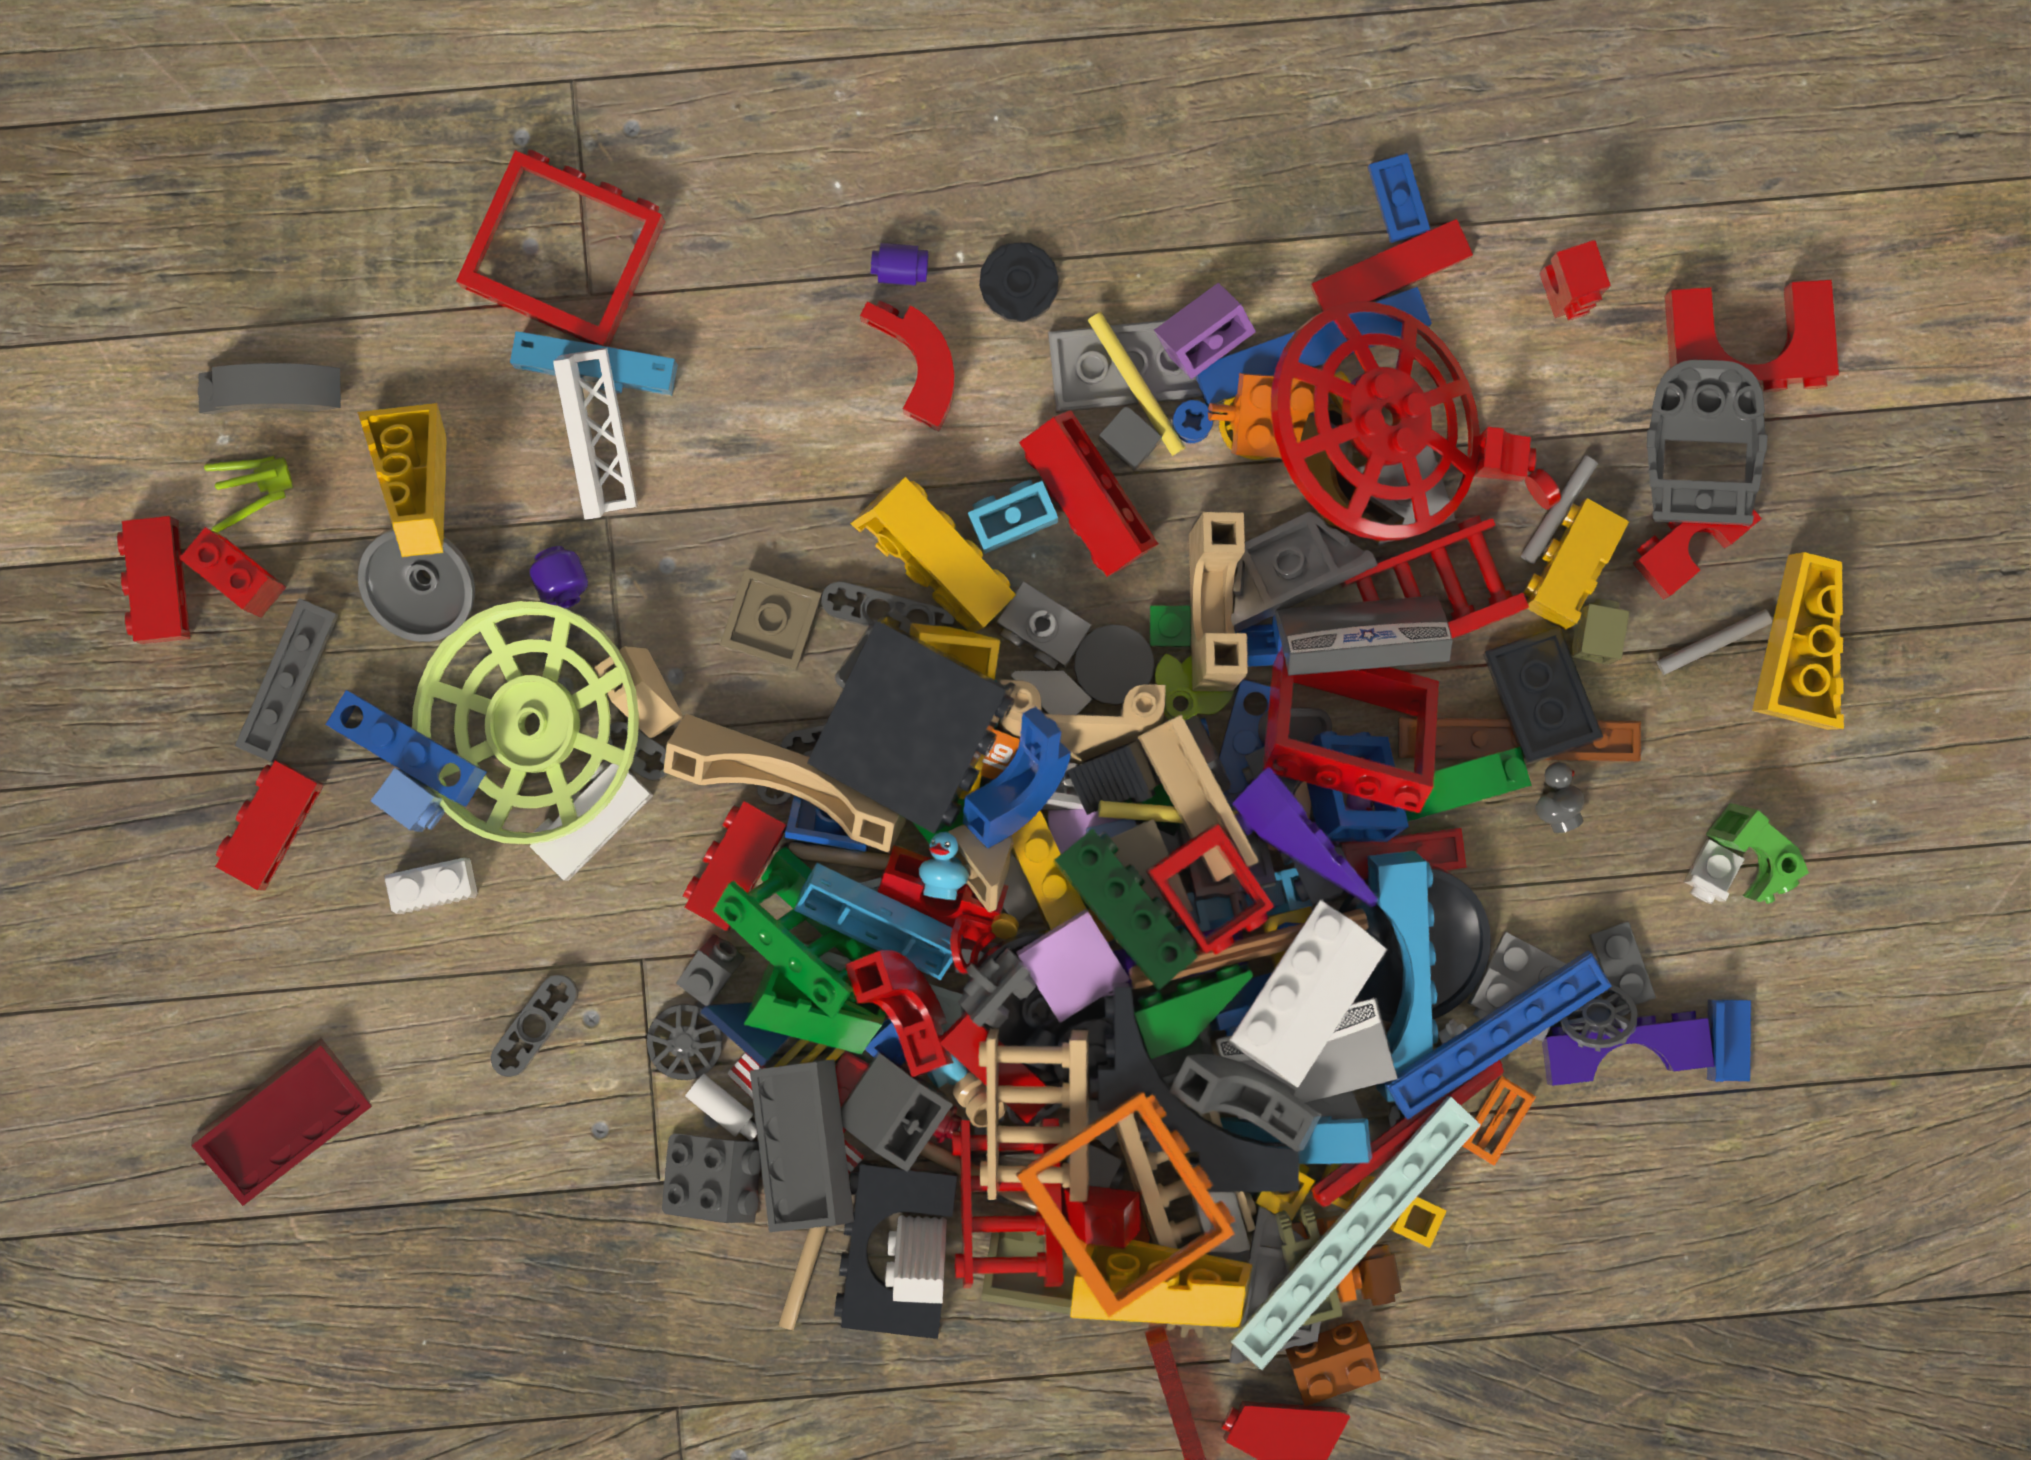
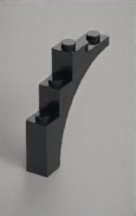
(1227, 1158)

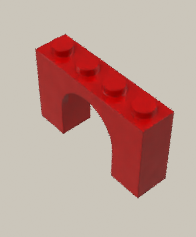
(1809, 346)

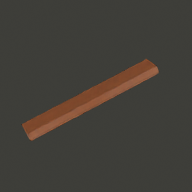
(1483, 737)

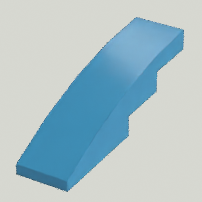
(1329, 1144)

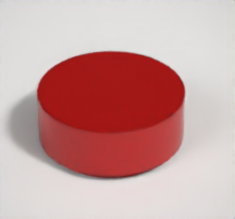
(1543, 488)

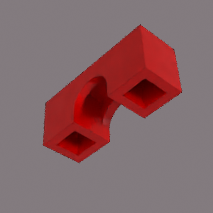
(1575, 280)
(1667, 561)
(904, 884)

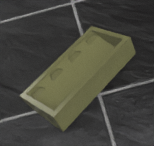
(1026, 1288)

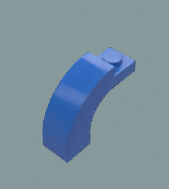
(1024, 786)

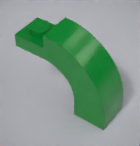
(1475, 782)

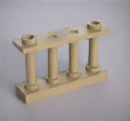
(1071, 1095)
(1157, 1197)

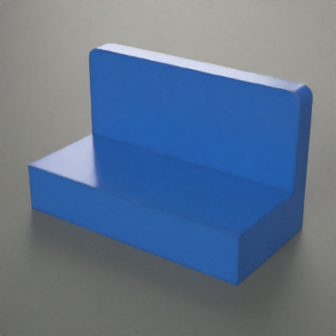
(1730, 1039)

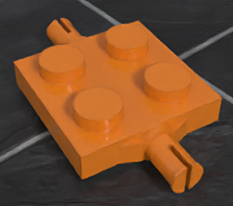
(1252, 414)

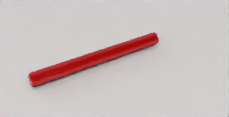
(1394, 1139)

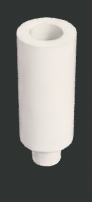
(722, 1107)

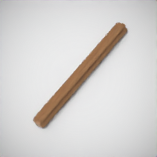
(1243, 950)

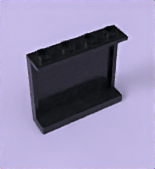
(911, 726)

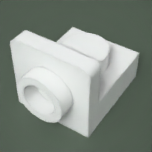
(1713, 872)

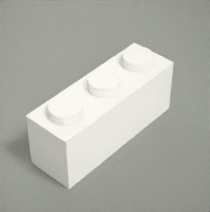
(574, 850)

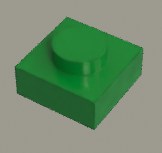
(1170, 626)

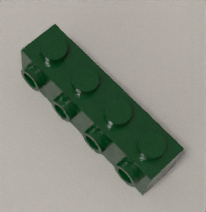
(1126, 909)

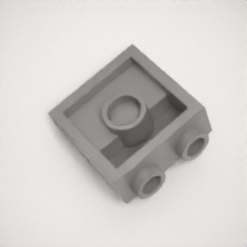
(1509, 973)

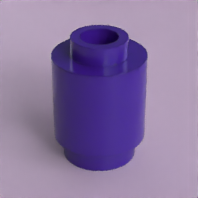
(900, 264)

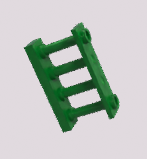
(778, 945)

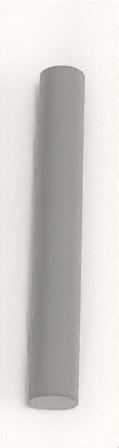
(1559, 510)
(1714, 642)

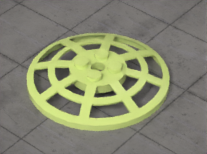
(510, 708)

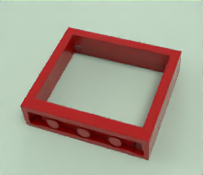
(537, 310)
(1348, 773)

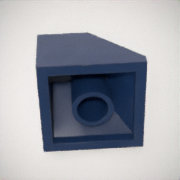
(756, 1042)

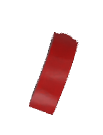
(935, 378)
(908, 1001)

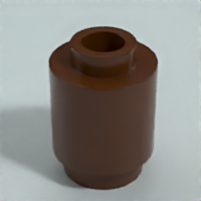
(1379, 1275)

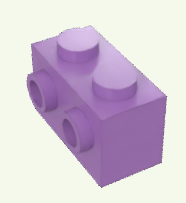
(1205, 330)

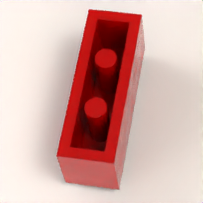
(154, 580)
(268, 825)
(739, 857)

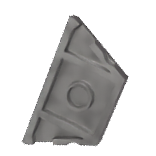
(1292, 566)
(1266, 1275)

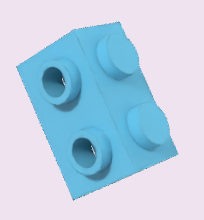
(1013, 516)

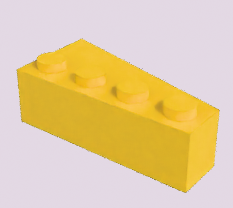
(411, 471)
(936, 554)
(1804, 646)
(1202, 1293)

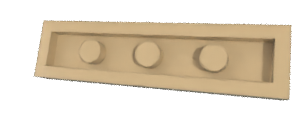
(1194, 791)

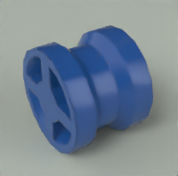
(1190, 430)

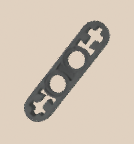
(901, 604)

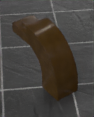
(1335, 483)

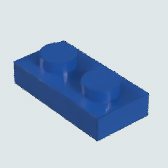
(1398, 198)

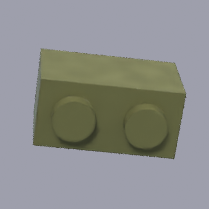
(1600, 632)

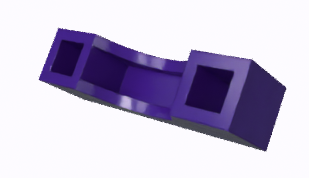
(1678, 1043)

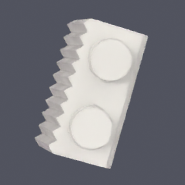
(431, 885)
(919, 1259)

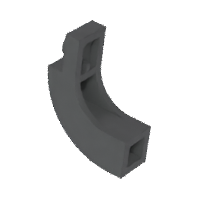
(269, 387)
(1233, 1087)

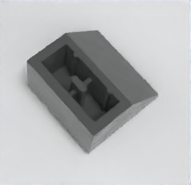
(893, 1111)

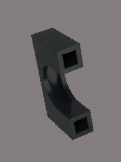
(881, 1193)

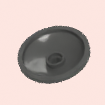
(409, 601)

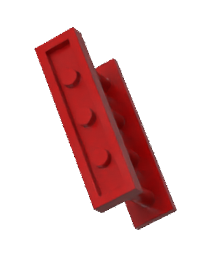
(1464, 616)
(1046, 1263)

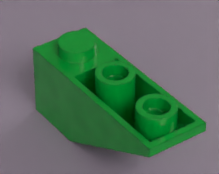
(1180, 1016)

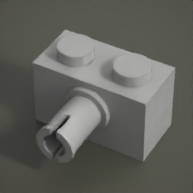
(1043, 626)

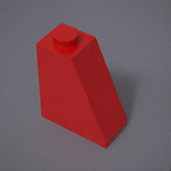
(1284, 1430)

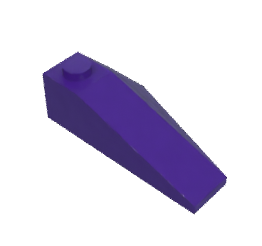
(1282, 822)

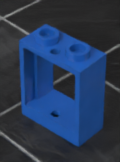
(1329, 804)

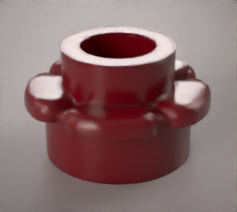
(949, 1123)

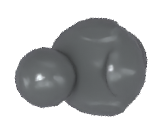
(1564, 804)

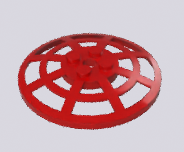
(1366, 425)

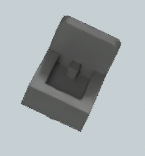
(710, 969)

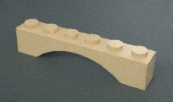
(717, 754)

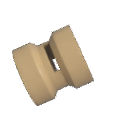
(973, 1096)

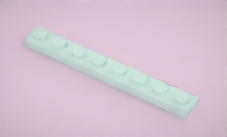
(1354, 1232)

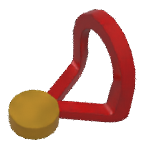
(1003, 926)

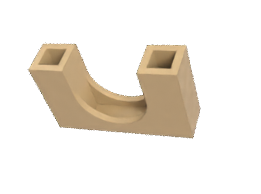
(1216, 649)

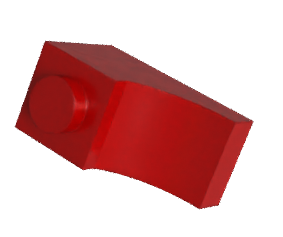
(1504, 455)

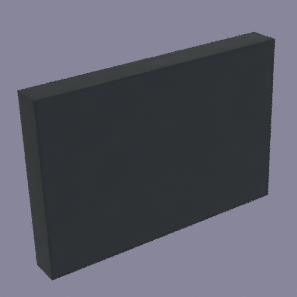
(1542, 695)

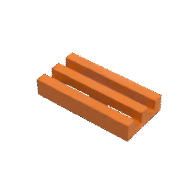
(1512, 1126)

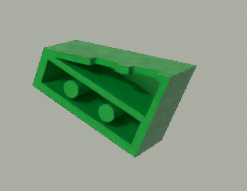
(788, 1011)

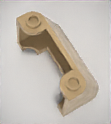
(1092, 735)

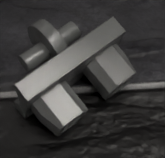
(992, 986)

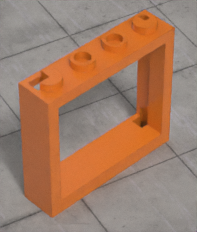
(1194, 1178)

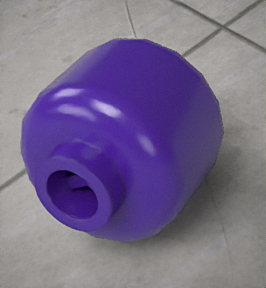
(558, 577)

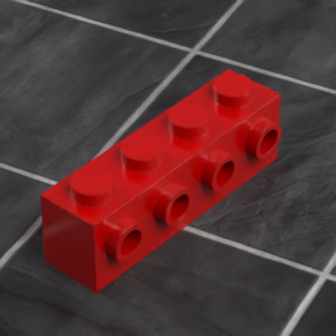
(1088, 493)

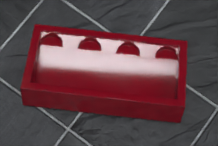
(281, 1122)

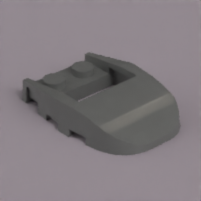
(1707, 405)

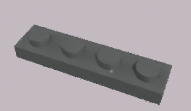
(286, 680)

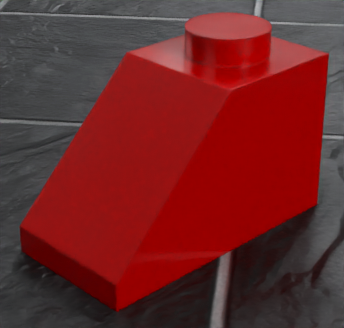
(1106, 1218)

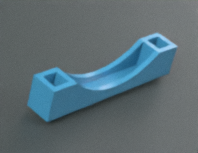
(1401, 890)

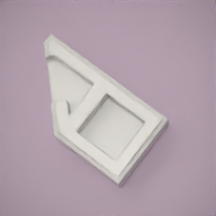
(1057, 691)

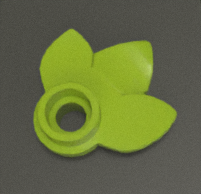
(1178, 682)

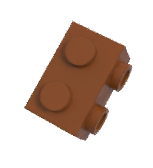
(1334, 1363)

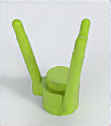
(270, 475)

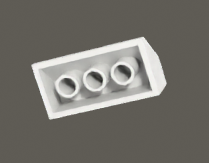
(1308, 994)

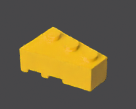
(1574, 563)

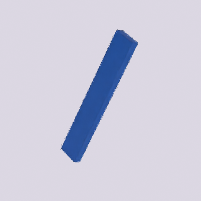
(1221, 378)
(1498, 1034)

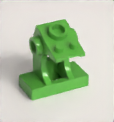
(1747, 827)

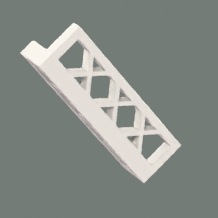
(580, 434)

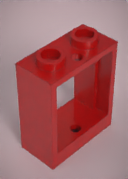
(233, 572)
(1187, 853)

